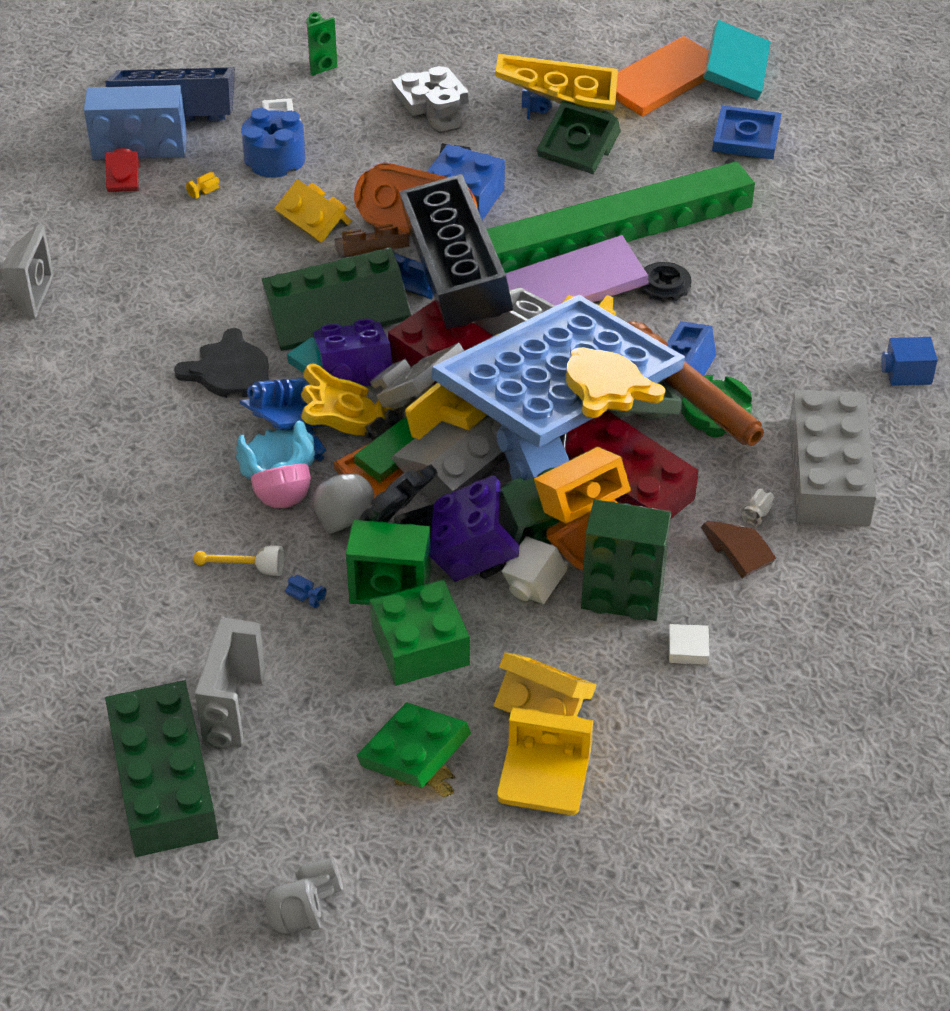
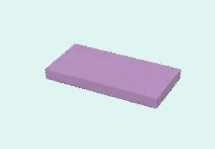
(588, 272)

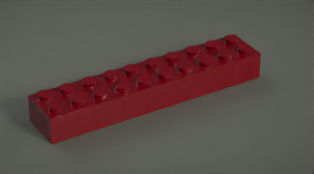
(654, 473)

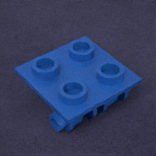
(278, 402)

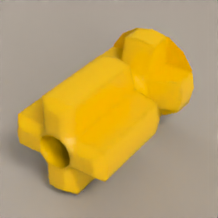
(205, 183)

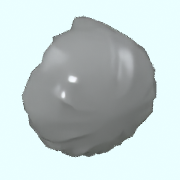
(341, 501)

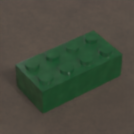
(161, 768)

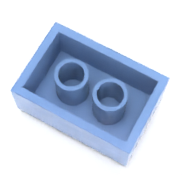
(136, 119)

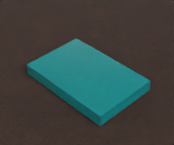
(737, 60)

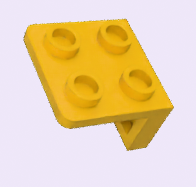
(545, 761)

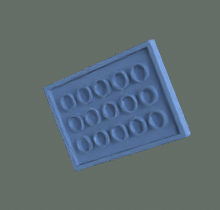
(523, 369)

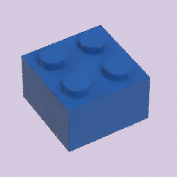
(480, 171)

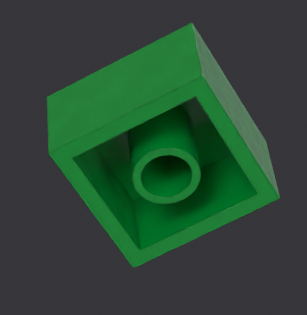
(386, 559)
(420, 632)

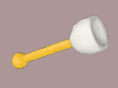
(268, 559)

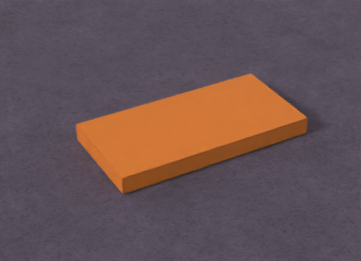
(661, 76)

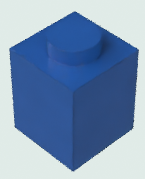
(909, 361)

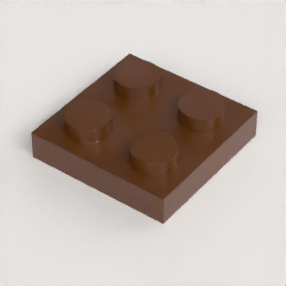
(357, 242)

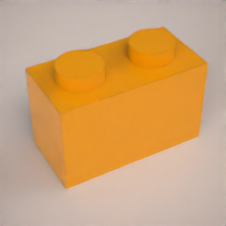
(571, 487)

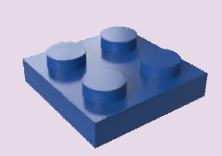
(747, 132)

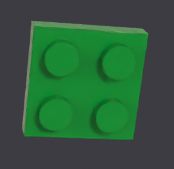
(414, 744)

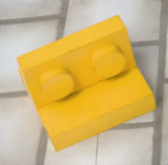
(540, 687)

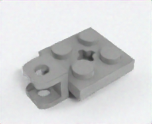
(433, 93)
(405, 383)

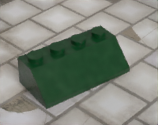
(335, 294)

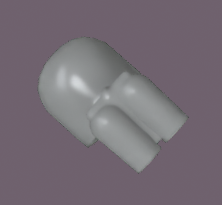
(297, 903)

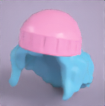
(278, 465)

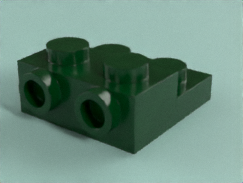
(579, 137)

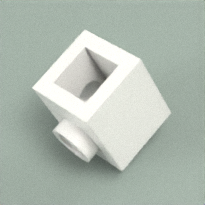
(534, 571)

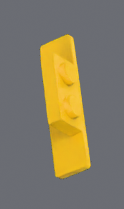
(440, 405)

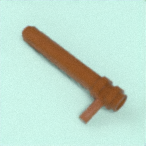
(711, 399)

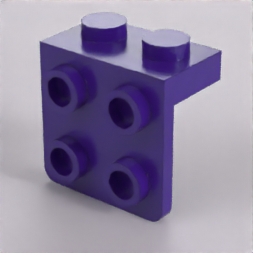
(354, 351)
(468, 531)

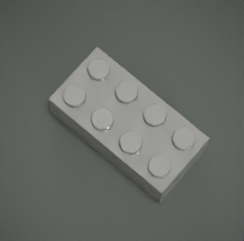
(832, 458)

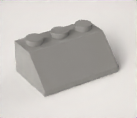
(455, 453)

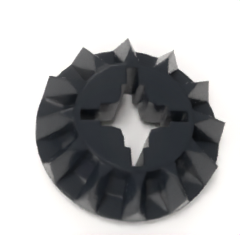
(670, 274)

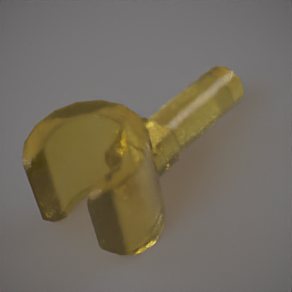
(441, 788)

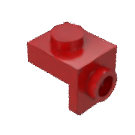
(122, 170)

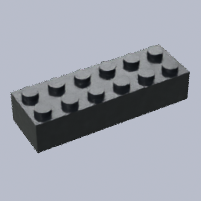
(456, 252)

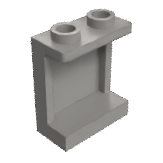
(233, 657)

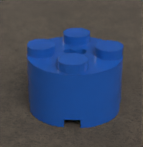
(273, 142)

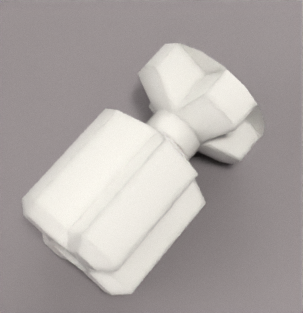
(760, 506)

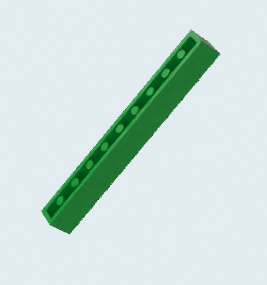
(628, 213)

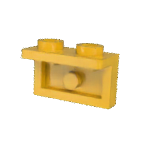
(311, 211)

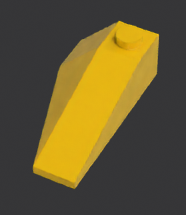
(558, 81)

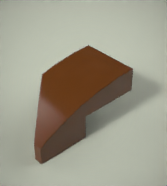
(741, 545)

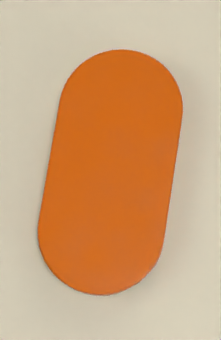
(379, 196)

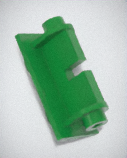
(321, 43)

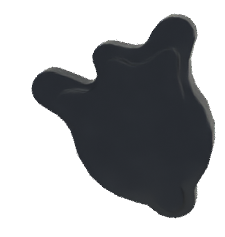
(226, 365)
(398, 495)

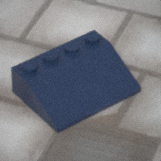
(203, 90)

